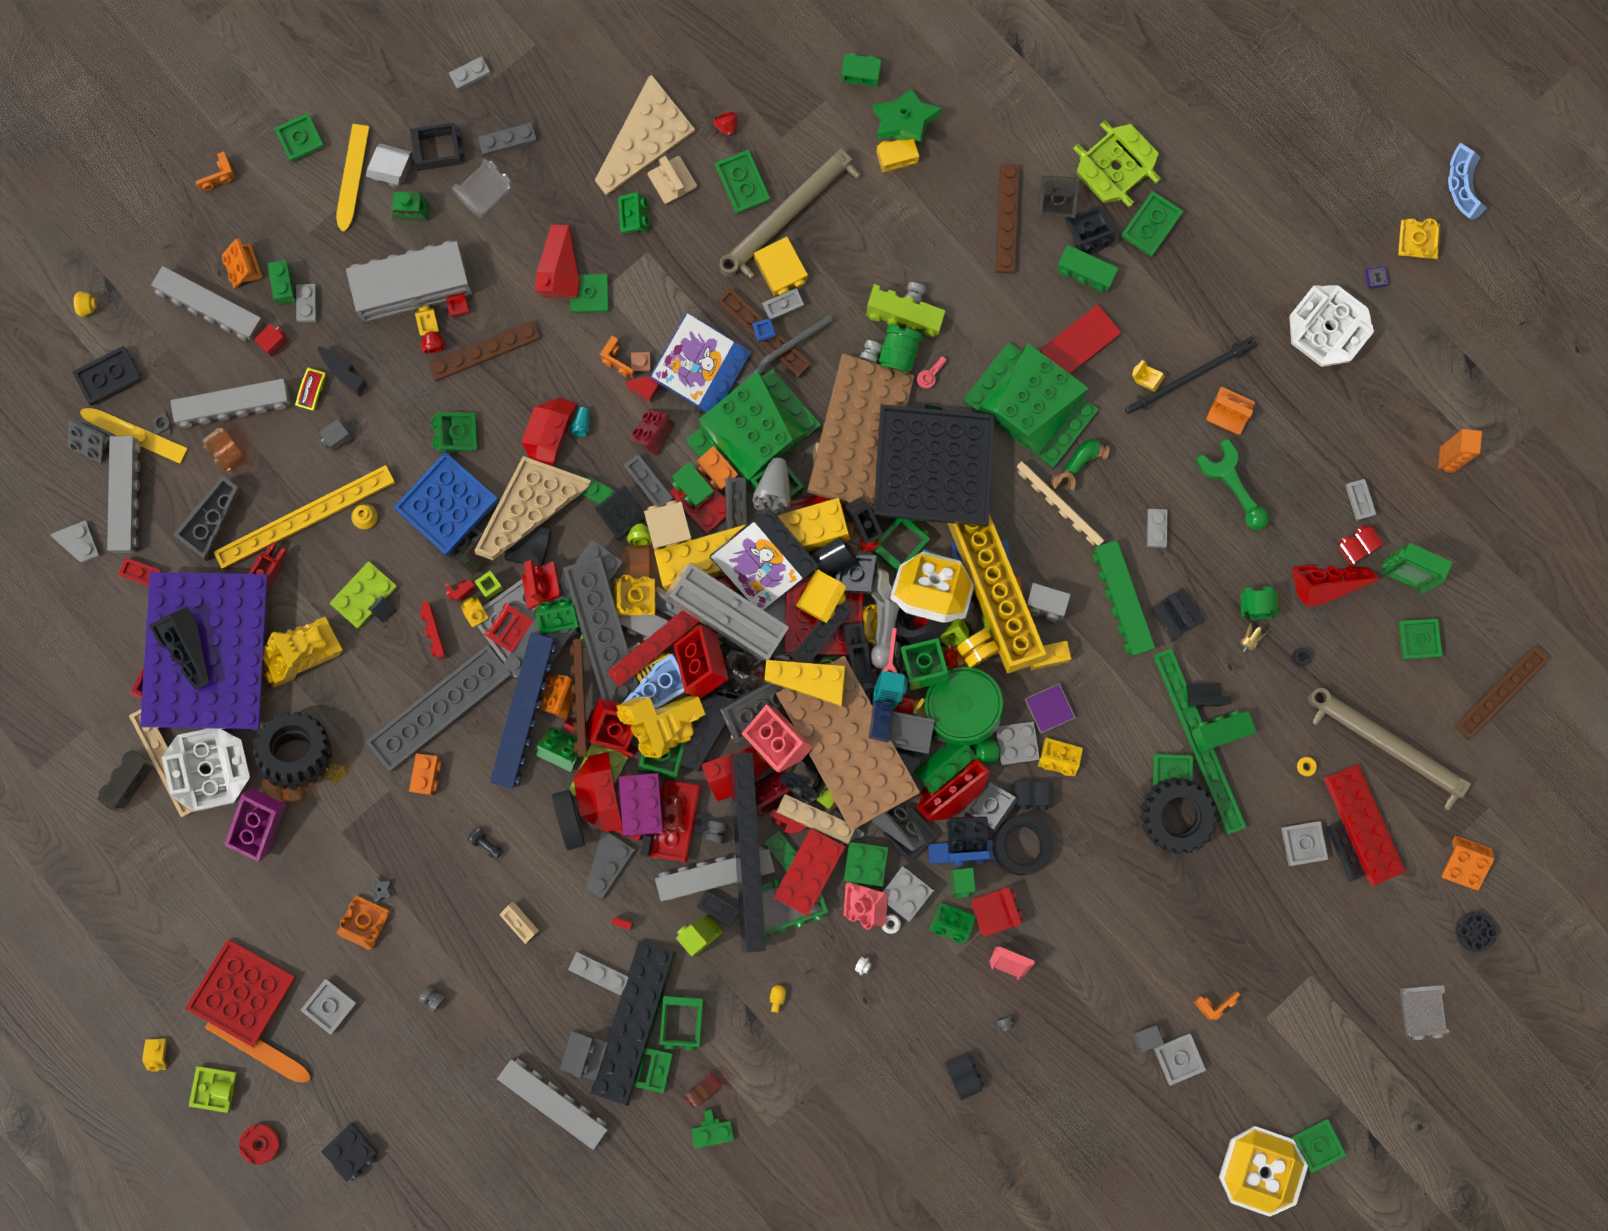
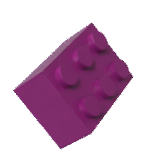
(641, 805)
(255, 824)

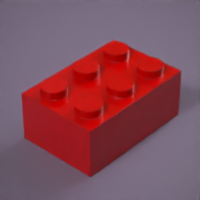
(700, 661)

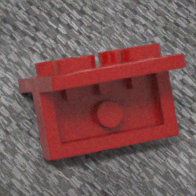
(540, 583)

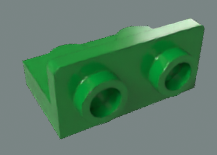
(633, 213)
(556, 615)
(952, 923)

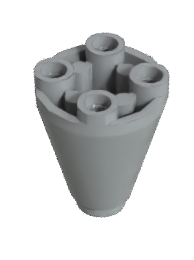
(773, 488)

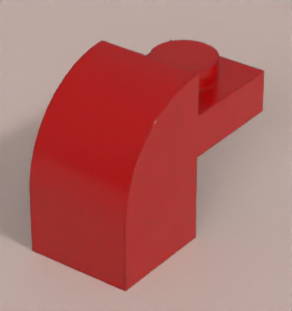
(792, 826)

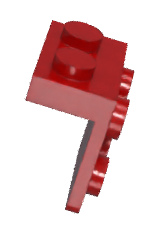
(996, 912)

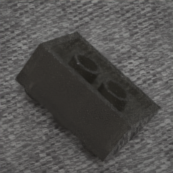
(125, 781)

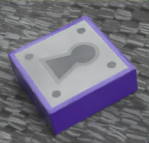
(1376, 277)

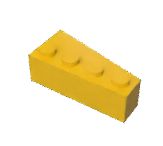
(813, 680)

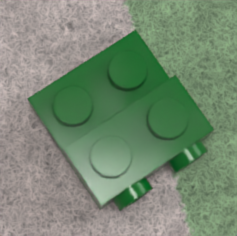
(454, 432)

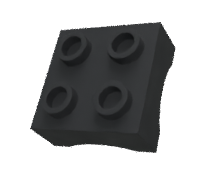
(530, 547)

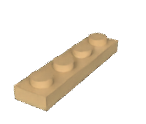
(815, 819)

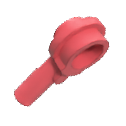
(926, 378)

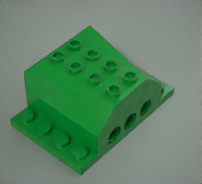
(1033, 402)
(754, 425)

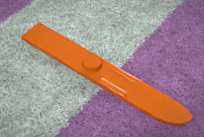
(266, 1055)

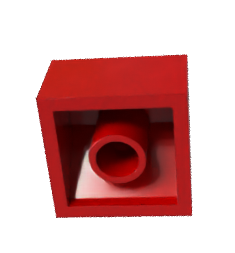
(606, 727)

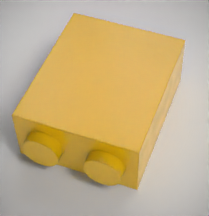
(781, 267)

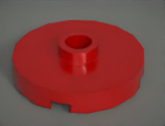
(249, 1148)

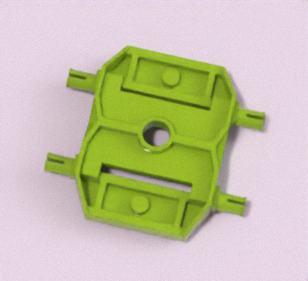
(1096, 166)

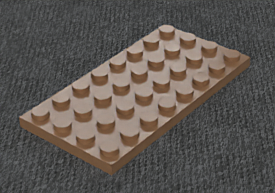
(849, 436)
(858, 771)

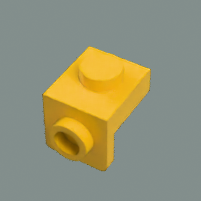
(1147, 376)
(474, 611)
(154, 1054)

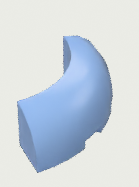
(1461, 182)

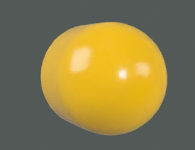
(777, 997)

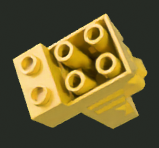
(298, 651)
(660, 727)

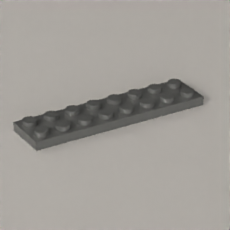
(611, 566)
(599, 625)
(438, 708)

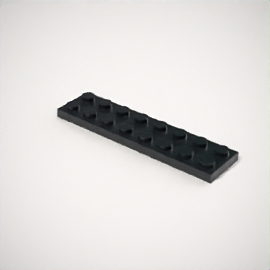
(633, 1022)

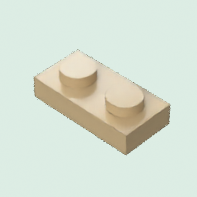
(519, 922)

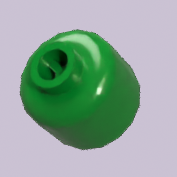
(986, 751)

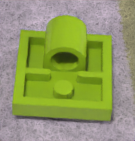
(212, 1089)

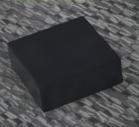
(381, 608)
(646, 845)

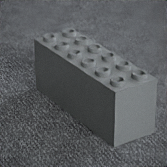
(408, 281)
(726, 612)

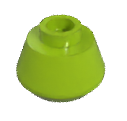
(639, 535)

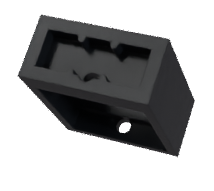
(435, 131)
(798, 786)

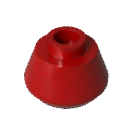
(726, 122)
(432, 343)

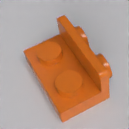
(425, 774)

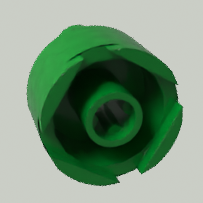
(1260, 604)

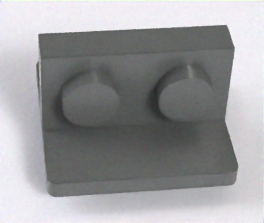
(88, 439)
(583, 1056)

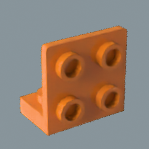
(1468, 863)

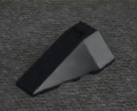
(181, 638)

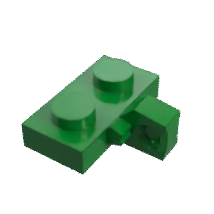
(712, 1131)

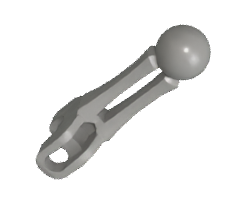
(887, 616)

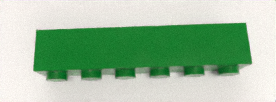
(1123, 599)

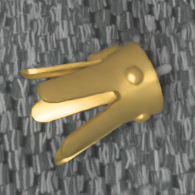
(1251, 642)

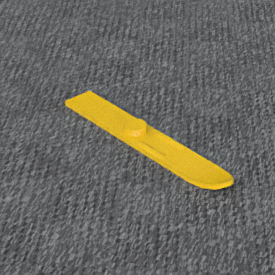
(352, 175)
(147, 439)

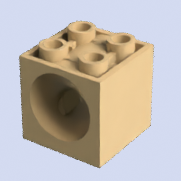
(667, 525)

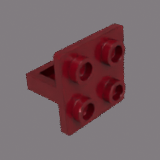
(652, 430)
(770, 793)

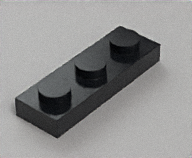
(1345, 851)

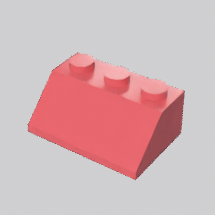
(776, 739)

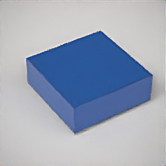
(764, 330)

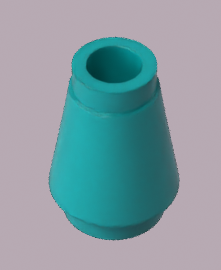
(580, 425)

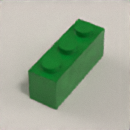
(1086, 269)
(1223, 730)
(943, 766)
(962, 883)

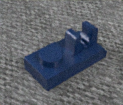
(881, 721)

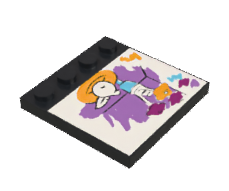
(764, 559)

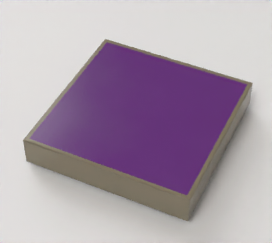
(1049, 708)

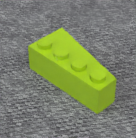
(904, 312)
(699, 935)

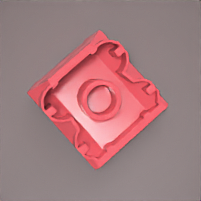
(865, 905)
(1010, 962)

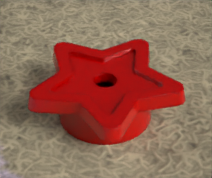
(950, 657)

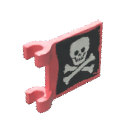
(895, 653)

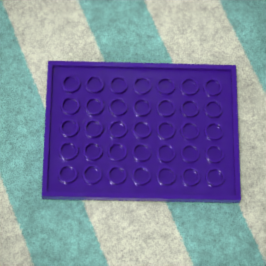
(232, 637)

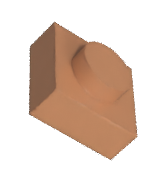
(640, 362)

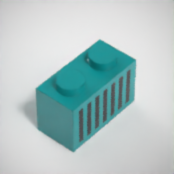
(890, 688)

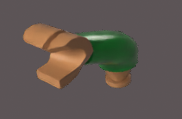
(1087, 450)

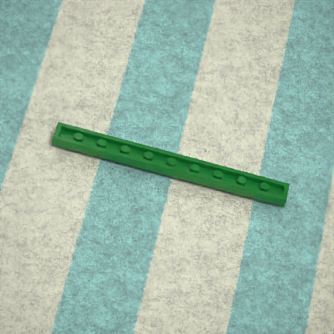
(1206, 760)

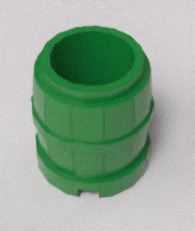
(900, 349)

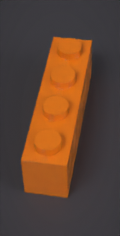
(1459, 450)

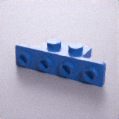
(939, 854)

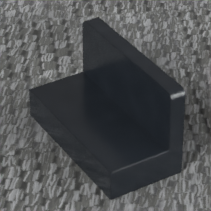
(1206, 695)

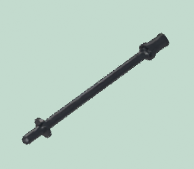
(1236, 350)

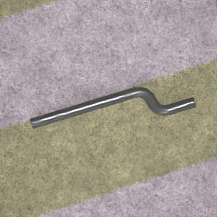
(787, 346)

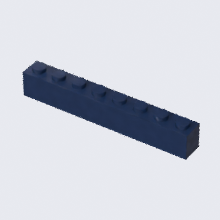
(523, 710)

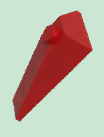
(557, 268)
(1323, 585)
(718, 773)

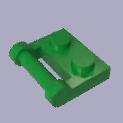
(657, 1071)

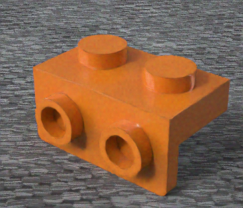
(716, 467)

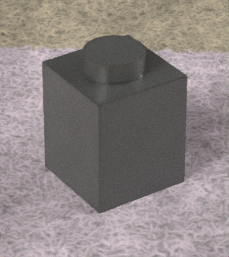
(334, 435)
(1148, 1038)

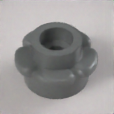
(1005, 1023)

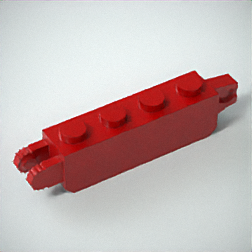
(267, 565)

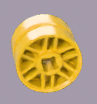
(977, 648)

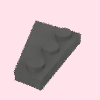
(608, 863)

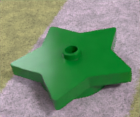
(905, 117)

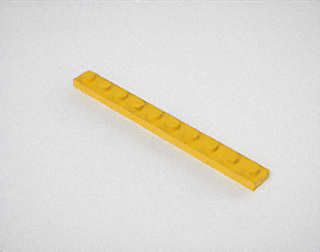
(304, 517)

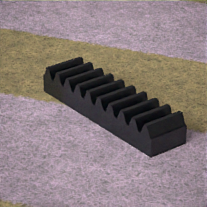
(819, 635)

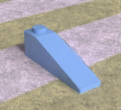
(662, 683)

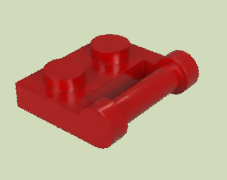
(513, 632)

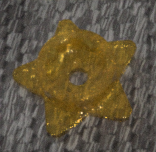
(334, 773)

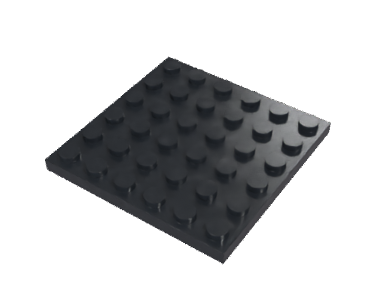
(933, 465)

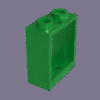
(886, 557)
(671, 1044)

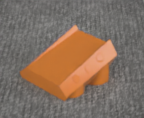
(363, 922)

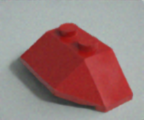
(548, 430)
(597, 793)
(955, 793)

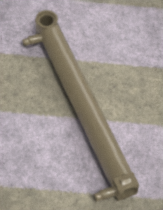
(786, 212)
(1389, 743)

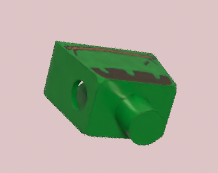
(408, 206)

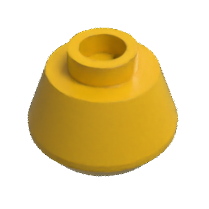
(84, 303)
(364, 516)

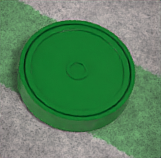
(965, 707)

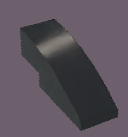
(343, 371)
(857, 650)

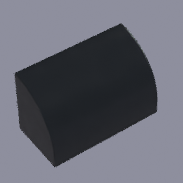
(834, 556)

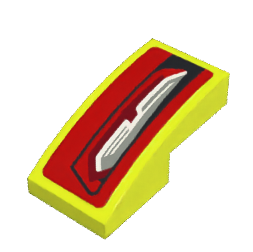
(310, 388)

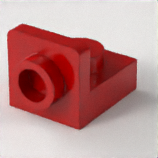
(463, 590)

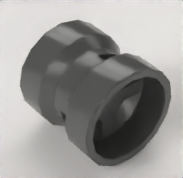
(716, 832)
(432, 998)

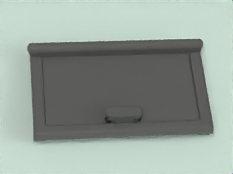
(911, 732)

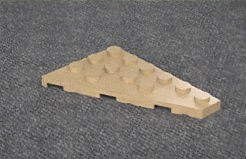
(647, 134)
(528, 501)

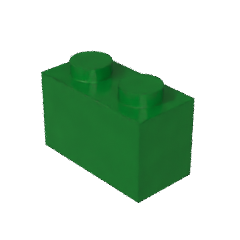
(860, 69)
(282, 282)
(692, 485)

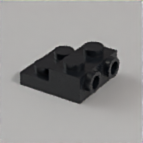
(1091, 230)
(350, 1153)

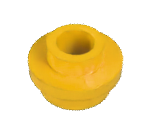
(1312, 766)

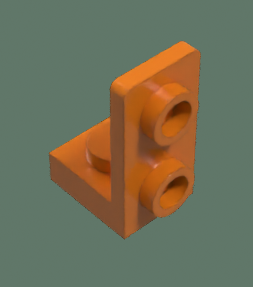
(225, 176)
(612, 348)
(1205, 1005)

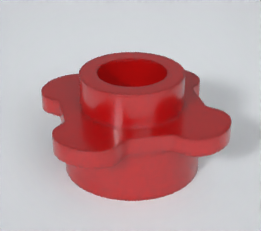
(869, 547)

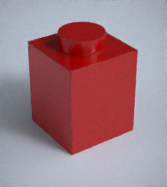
(271, 339)

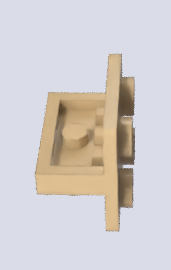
(671, 179)

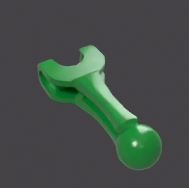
(1256, 516)

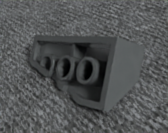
(901, 827)

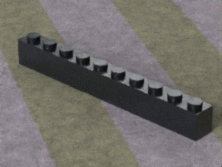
(747, 853)

